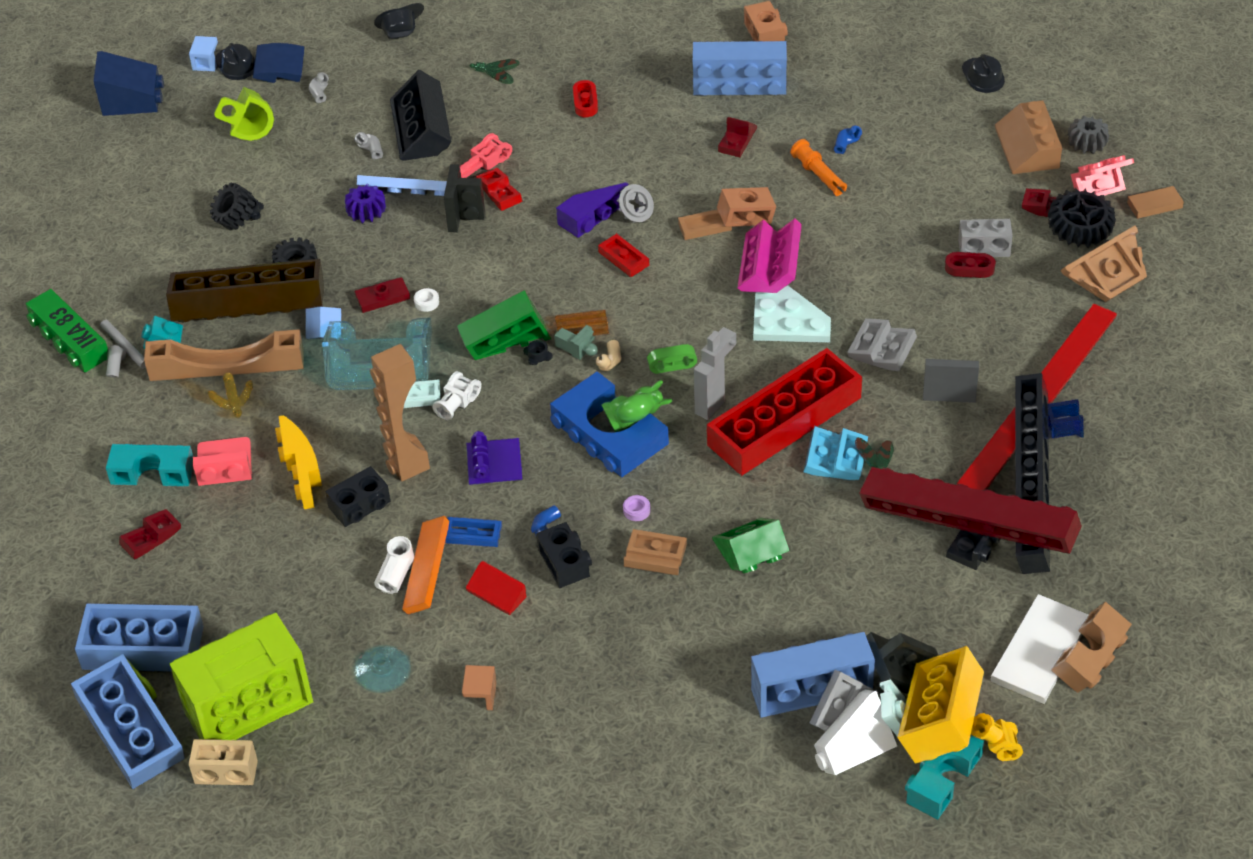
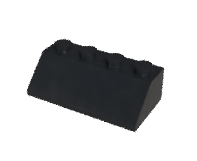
(420, 118)

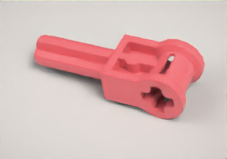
(486, 155)

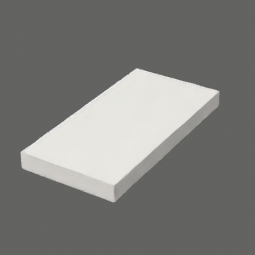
(1037, 647)

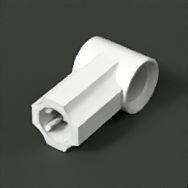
(395, 566)

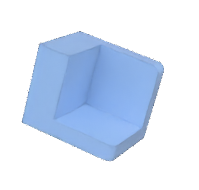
(202, 53)
(318, 320)

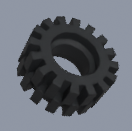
(232, 206)
(294, 249)

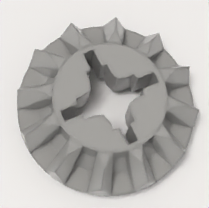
(641, 197)

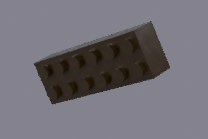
(245, 290)

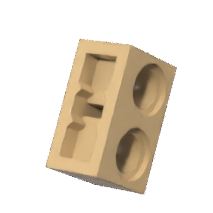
(223, 762)

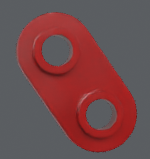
(585, 98)

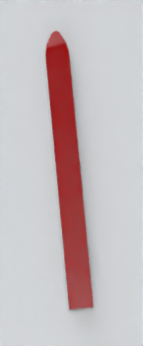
(1056, 375)

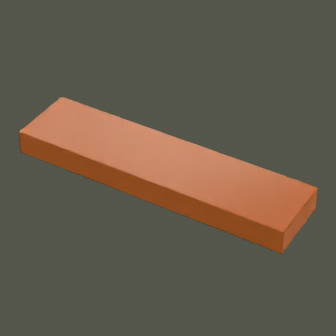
(426, 565)

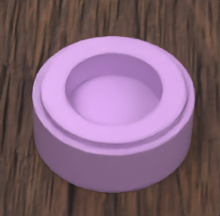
(636, 508)

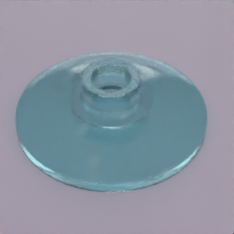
(385, 676)

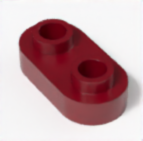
(970, 264)

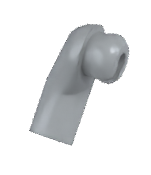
(369, 143)

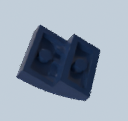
(279, 61)

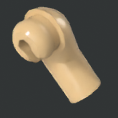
(612, 359)

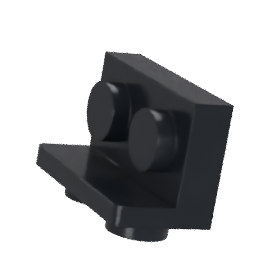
(971, 548)

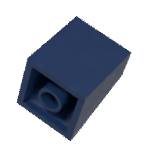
(126, 85)

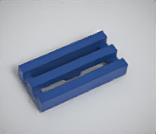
(472, 535)

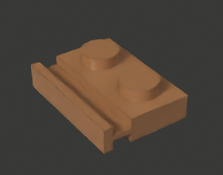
(655, 552)

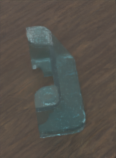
(349, 359)

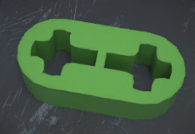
(672, 358)

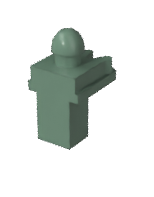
(578, 344)

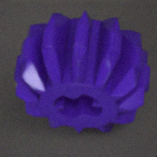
(365, 203)

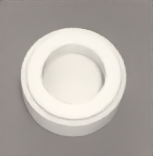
(426, 300)

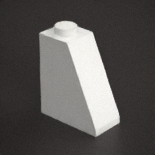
(854, 735)

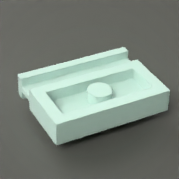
(892, 705)

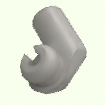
(317, 87)
(114, 357)

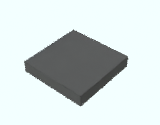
(950, 380)

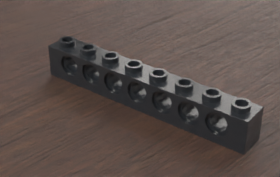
(1032, 459)

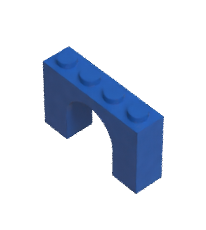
(617, 450)

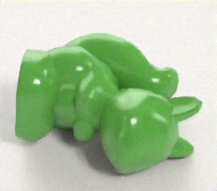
(627, 411)

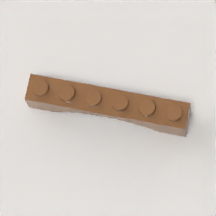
(178, 361)
(394, 376)

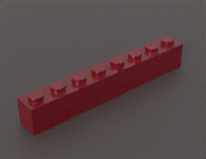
(971, 509)

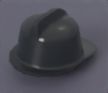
(400, 21)
(235, 62)
(984, 73)

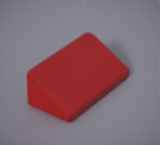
(496, 588)

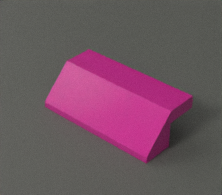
(769, 257)

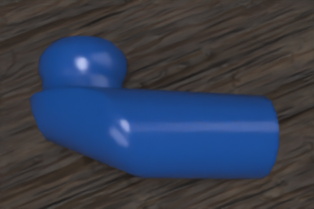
(847, 137)
(542, 519)

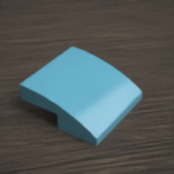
(834, 454)

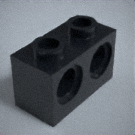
(358, 496)
(563, 554)

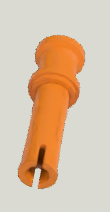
(813, 161)

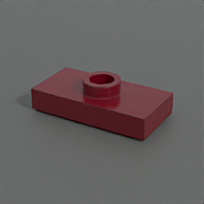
(382, 294)

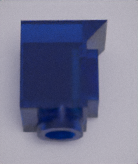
(1065, 419)

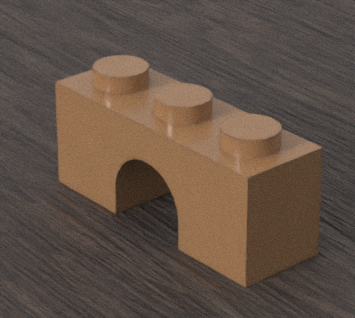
(1105, 632)

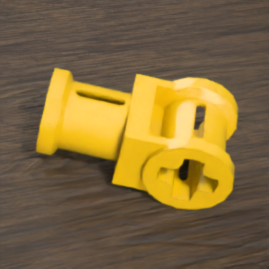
(999, 736)

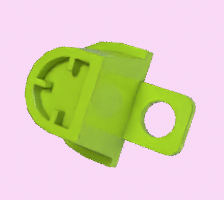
(250, 115)

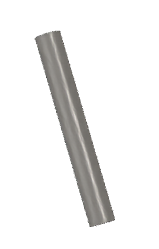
(137, 357)

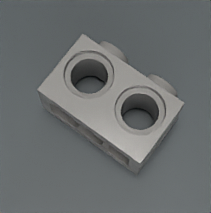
(986, 236)

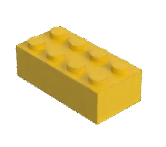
(941, 705)

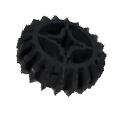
(1081, 217)

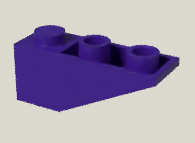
(588, 209)

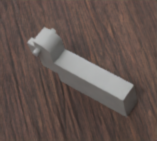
(710, 373)

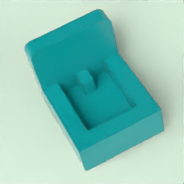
(161, 330)

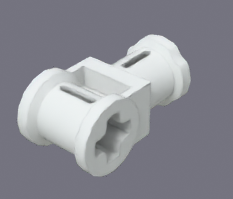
(457, 393)

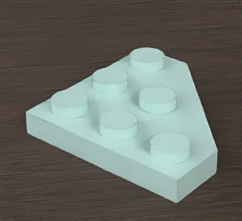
(789, 318)

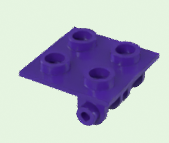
(493, 459)

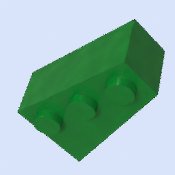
(503, 326)

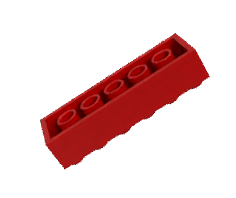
(784, 411)

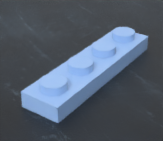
(396, 184)

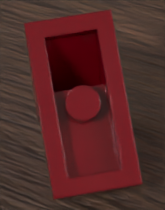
(736, 137)

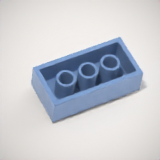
(739, 68)
(143, 633)
(800, 674)
(127, 721)

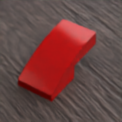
(499, 190)

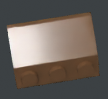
(1029, 138)

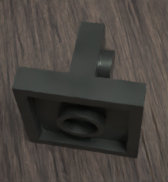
(462, 198)
(897, 657)

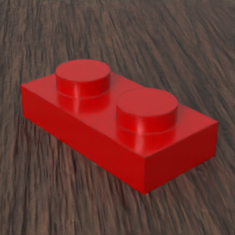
(623, 255)

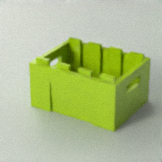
(242, 681)

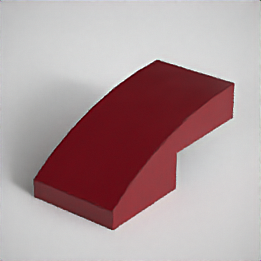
(1037, 201)
(155, 531)

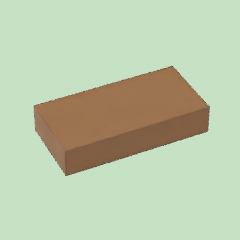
(1155, 202)
(702, 224)

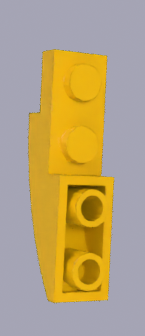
(299, 459)

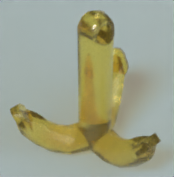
(233, 402)

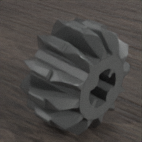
(1088, 134)

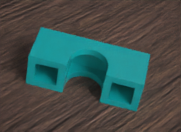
(129, 461)
(930, 789)

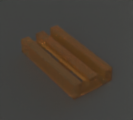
(578, 321)

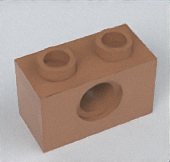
(764, 22)
(746, 206)

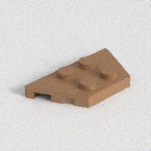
(1109, 267)

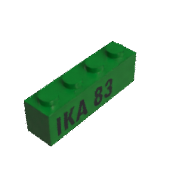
(67, 331)

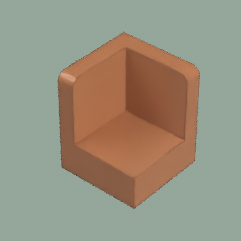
(480, 683)

